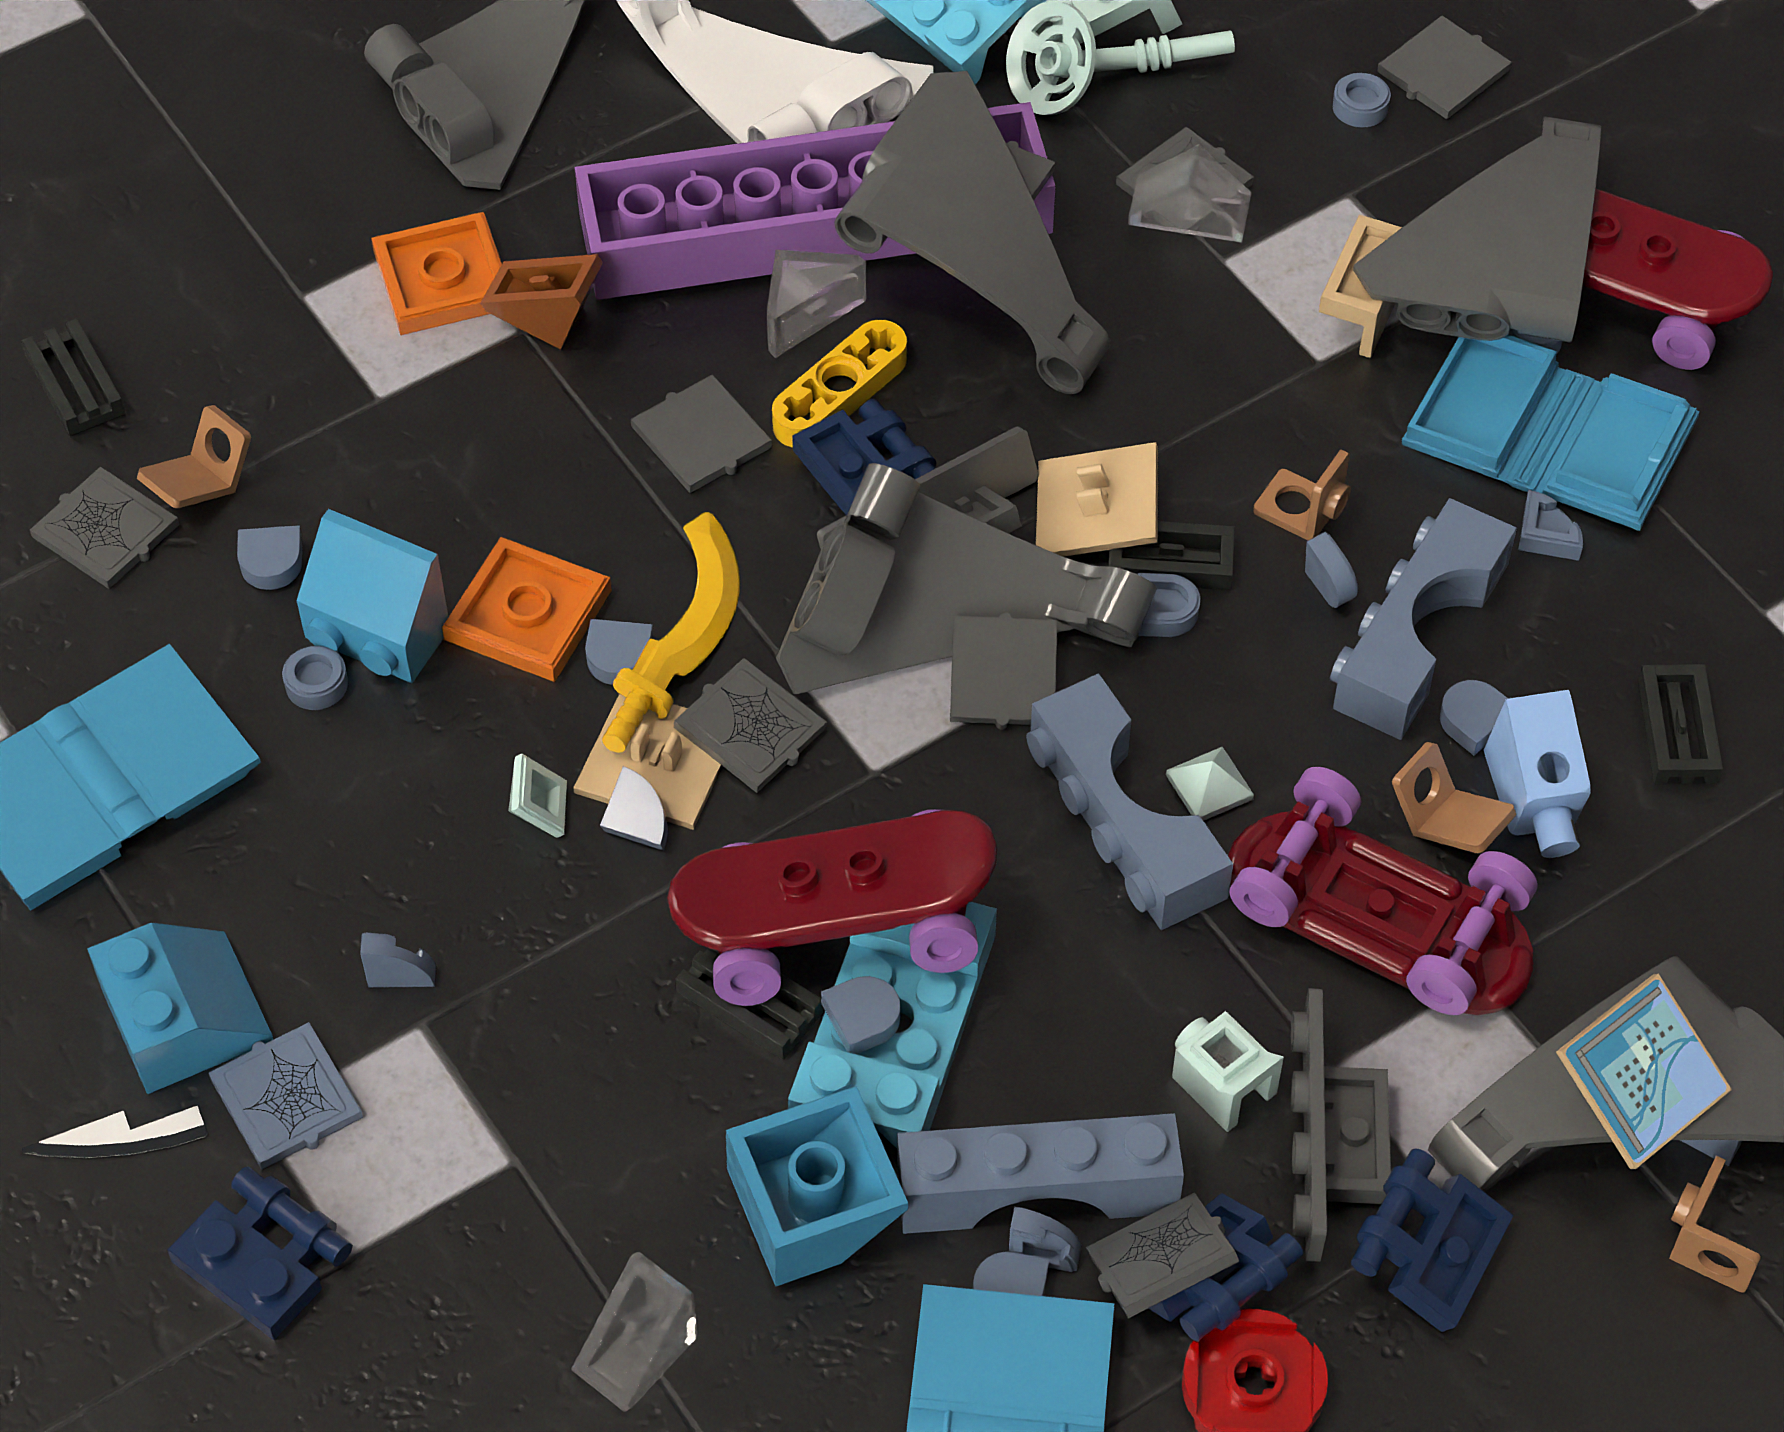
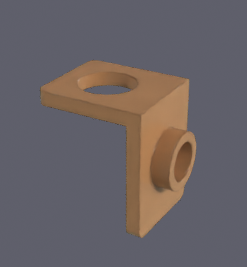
(202, 473)
(1326, 498)
(1447, 813)
(1695, 1239)

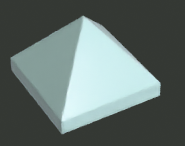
(1209, 784)
(538, 796)

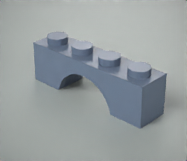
(1453, 565)
(1167, 861)
(966, 1173)

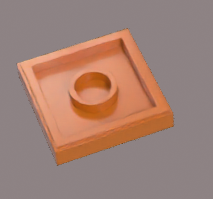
(437, 271)
(527, 609)

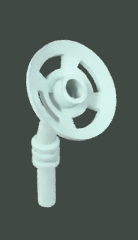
(1078, 65)

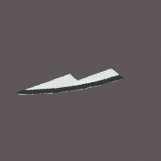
(114, 1138)

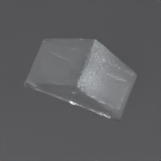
(1191, 197)
(810, 293)
(637, 1333)

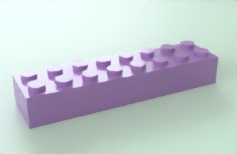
(731, 206)

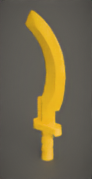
(690, 638)

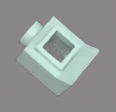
(1223, 1064)

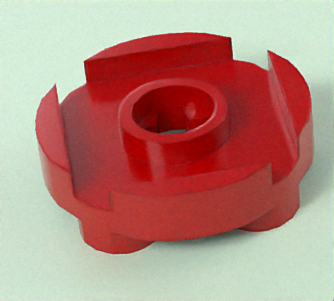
(1282, 1354)

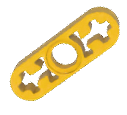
(844, 360)

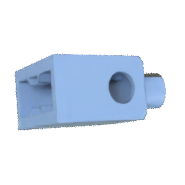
(1540, 768)

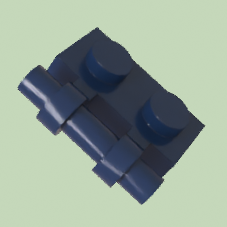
(840, 450)
(1450, 1249)
(1259, 1269)
(249, 1270)

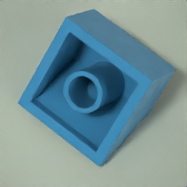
(372, 597)
(178, 1000)
(813, 1183)

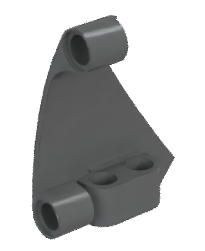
(478, 82)
(958, 199)
(1500, 246)
(911, 564)
(1544, 1107)

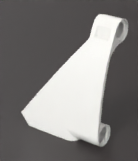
(769, 83)

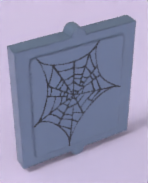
(285, 1095)

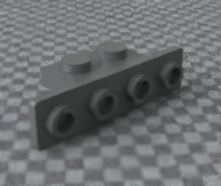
(980, 481)
(1344, 1130)

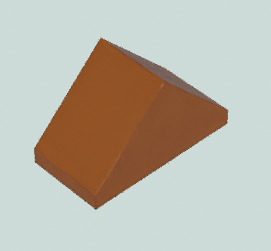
(543, 294)

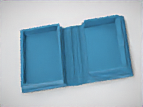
(1552, 430)
(108, 769)
(1009, 1363)

